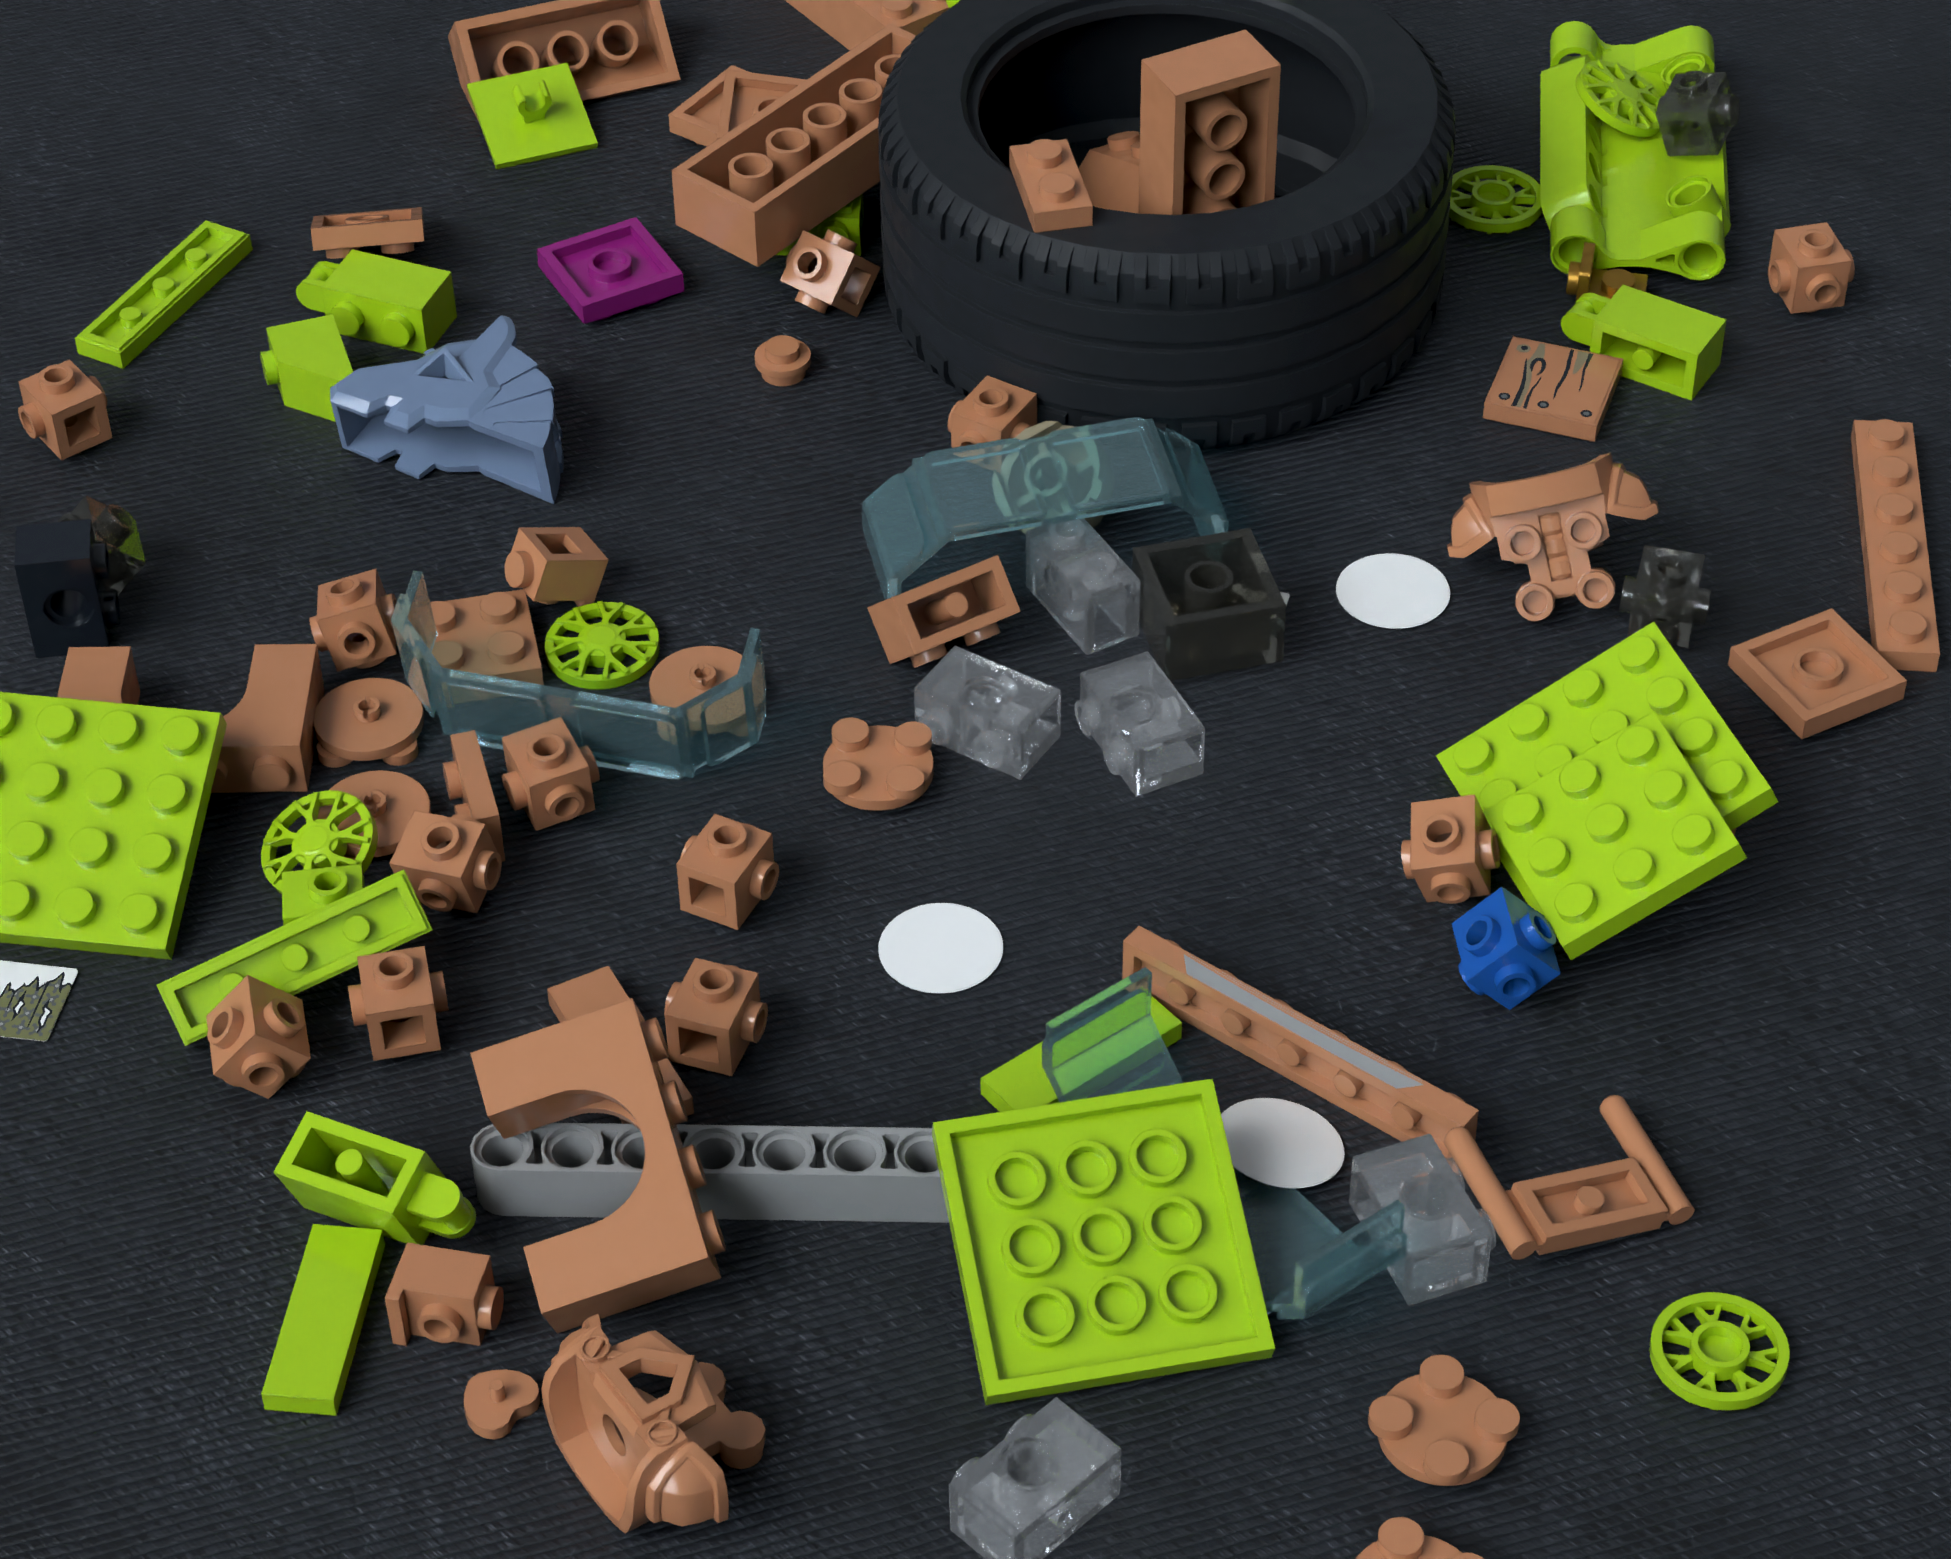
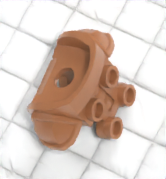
(1552, 527)
(641, 1452)

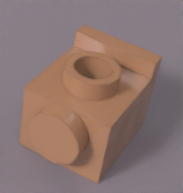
(556, 565)
(443, 1296)

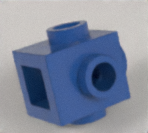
(1505, 949)

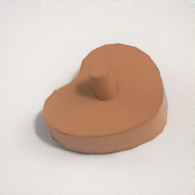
(498, 1400)

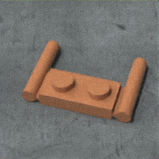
(1580, 1203)

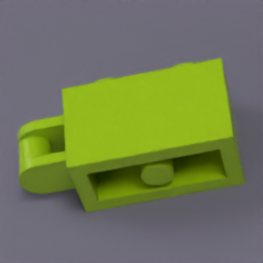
(382, 299)
(1655, 337)
(372, 1182)

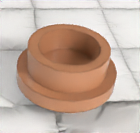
(783, 360)

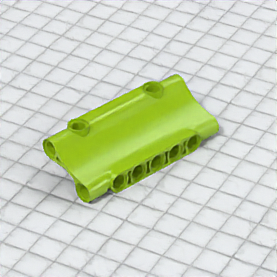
(1624, 186)

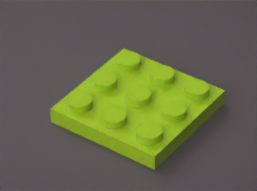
(1614, 835)

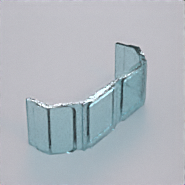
(1033, 484)
(617, 730)
(1298, 1252)

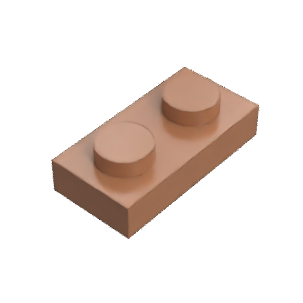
(1050, 185)
(469, 780)

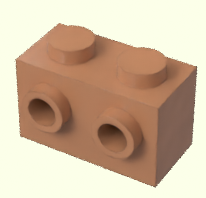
(943, 610)

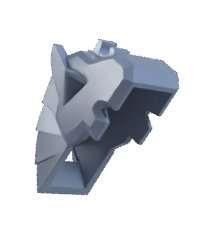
(458, 411)

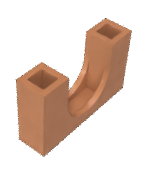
(266, 735)
(659, 1235)

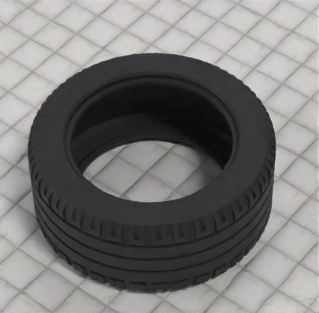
(1187, 319)

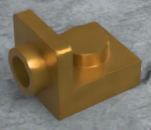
(1586, 279)

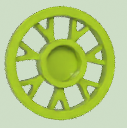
(1621, 97)
(1494, 199)
(602, 645)
(319, 840)
(1719, 1351)

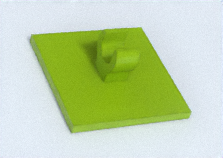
(532, 115)

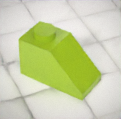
(306, 363)

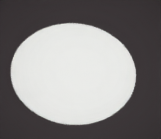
(1393, 591)
(940, 948)
(1282, 1143)

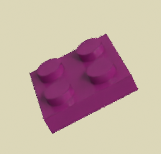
(610, 270)

